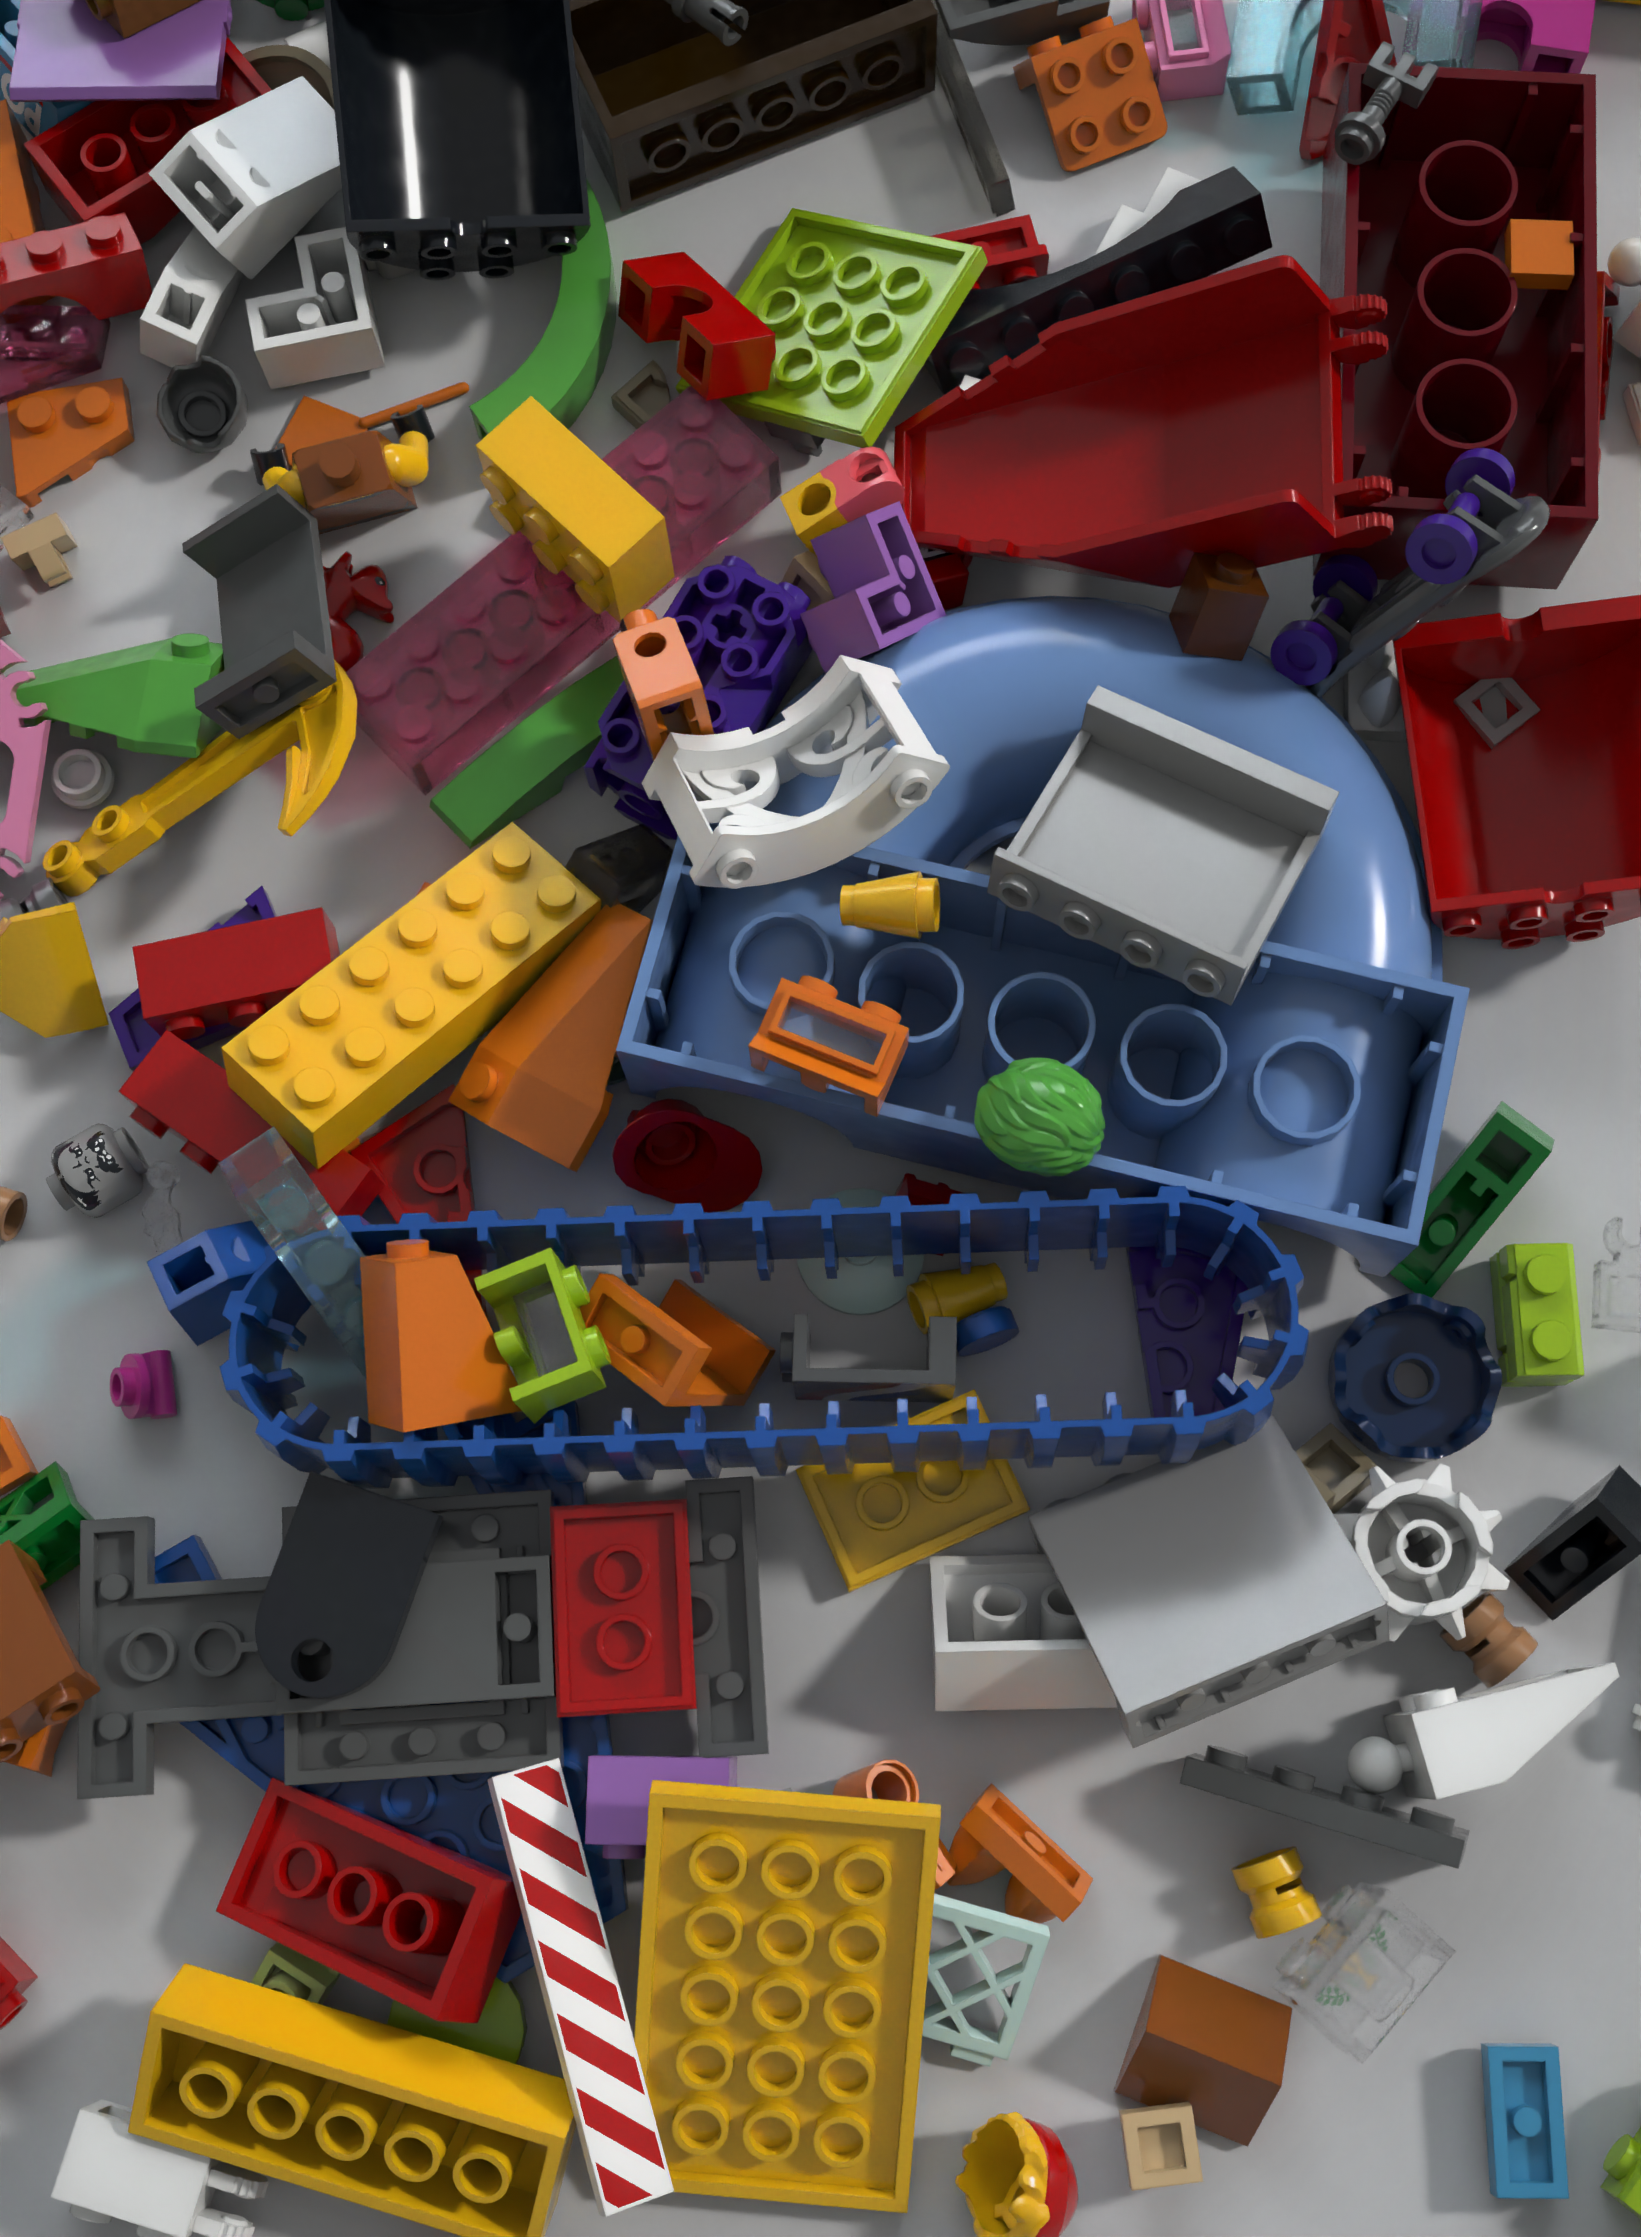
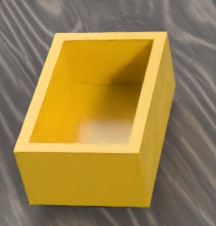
(575, 511)

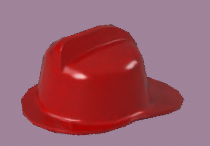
(686, 1157)

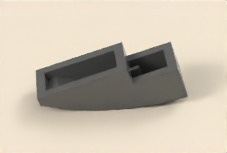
(1018, 20)

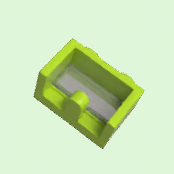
(545, 1332)

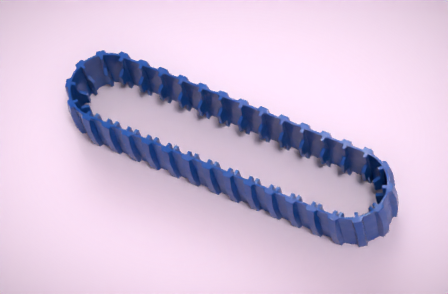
(272, 1304)

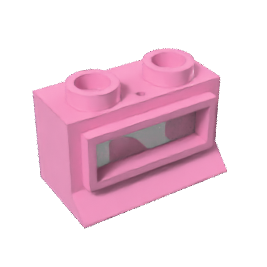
(1185, 46)

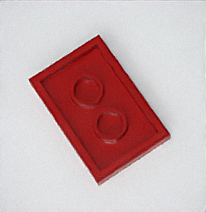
(622, 1608)

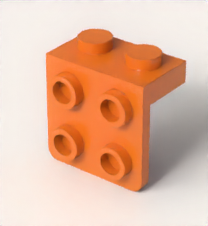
(1095, 92)

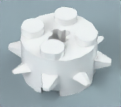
(1450, 1531)

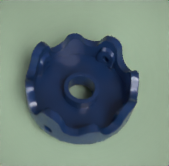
(1459, 1369)

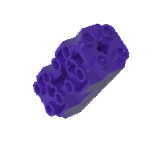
(747, 654)

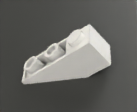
(188, 303)

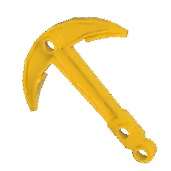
(118, 833)

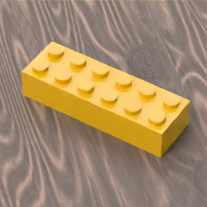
(408, 995)
(352, 2107)

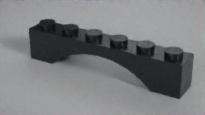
(1188, 240)

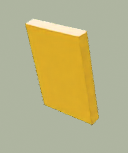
(892, 1519)

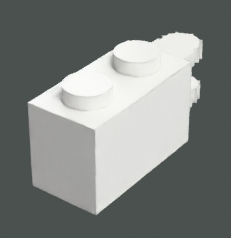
(147, 2181)

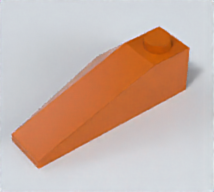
(552, 1054)

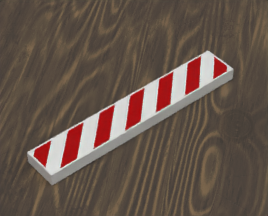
(580, 1988)

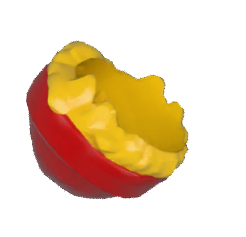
(1017, 2179)

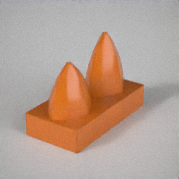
(1000, 1837)

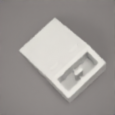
(256, 173)

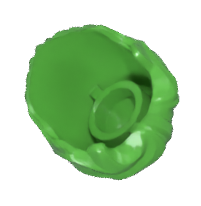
(1040, 1117)

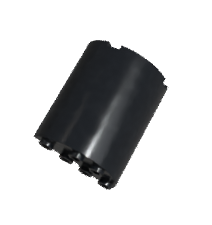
(458, 132)

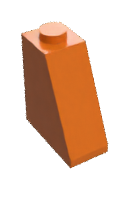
(428, 1342)

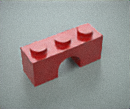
(721, 341)

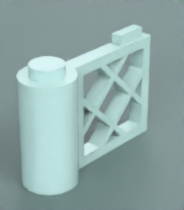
(966, 2040)

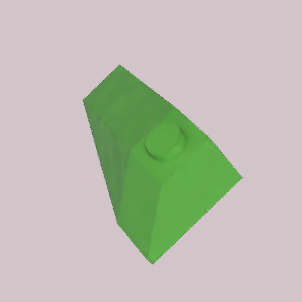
(133, 693)

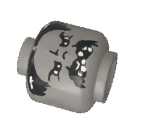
(97, 1170)

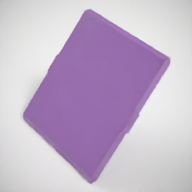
(75, 57)

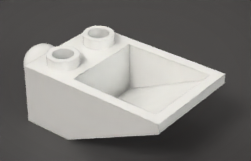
(1472, 1740)

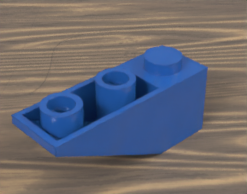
(202, 1273)

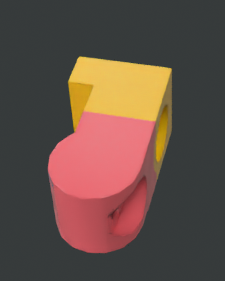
(842, 493)

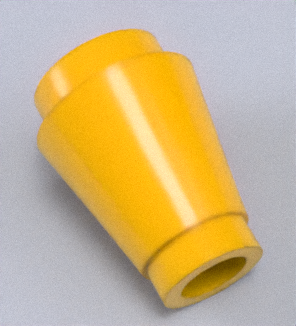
(893, 905)
(955, 1294)

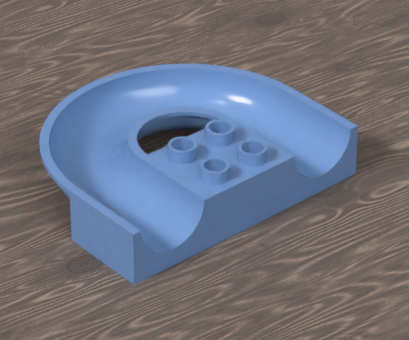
(1297, 1099)

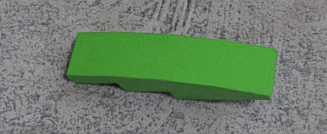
(529, 760)

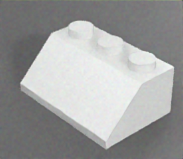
(1008, 1638)

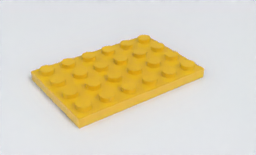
(785, 1990)

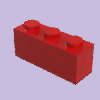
(230, 971)

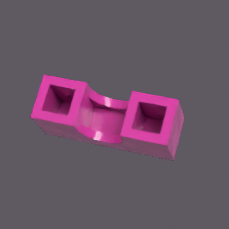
(1541, 32)

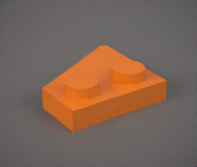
(66, 433)

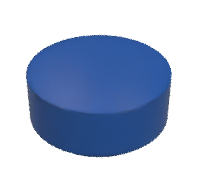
(985, 1330)

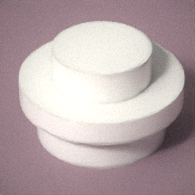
(82, 778)

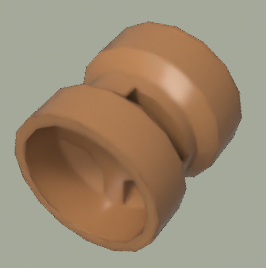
(1491, 1640)

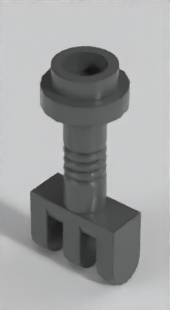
(1361, 134)

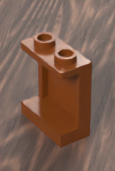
(37, 1666)

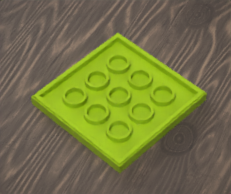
(850, 320)

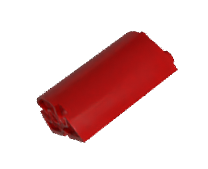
(1551, 817)

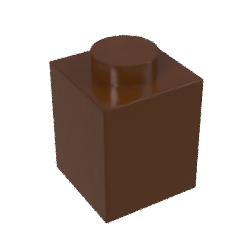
(1218, 606)

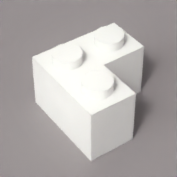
(324, 326)

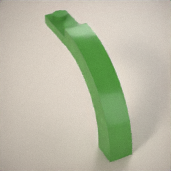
(575, 343)

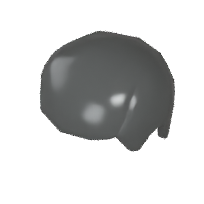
(202, 406)

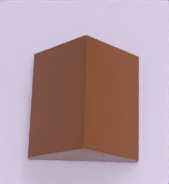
(1208, 2048)

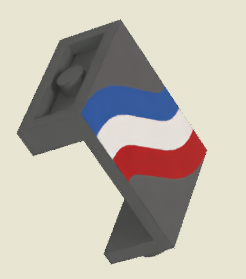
(929, 1385)

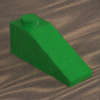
(1473, 1196)

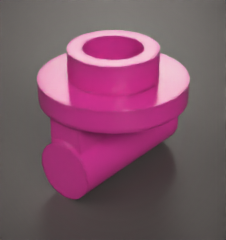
(144, 1385)

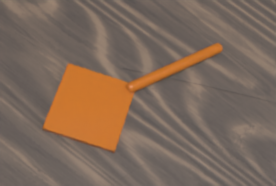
(320, 423)

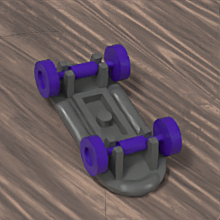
(1443, 557)

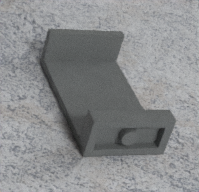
(268, 610)

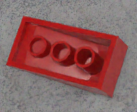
(104, 152)
(373, 1903)

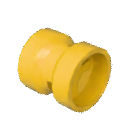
(1276, 1892)

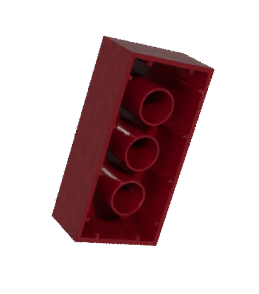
(1466, 346)

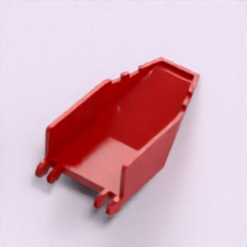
(1156, 435)

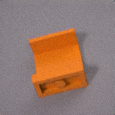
(677, 1351)

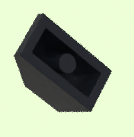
(1582, 1545)

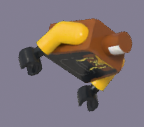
(353, 475)

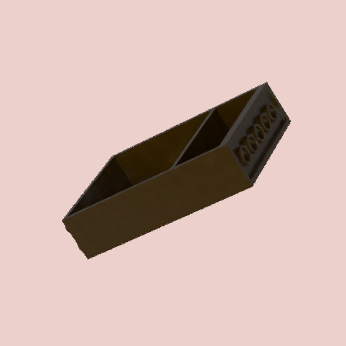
(681, 107)

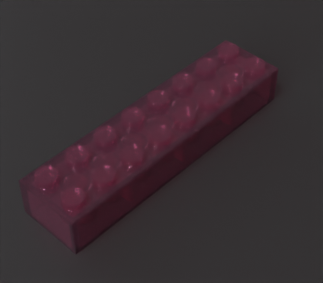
(519, 629)

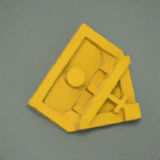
(48, 973)

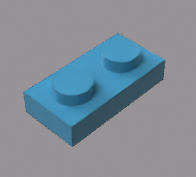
(1524, 2120)

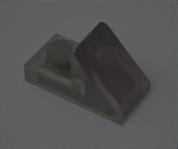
(623, 867)

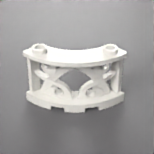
(823, 735)

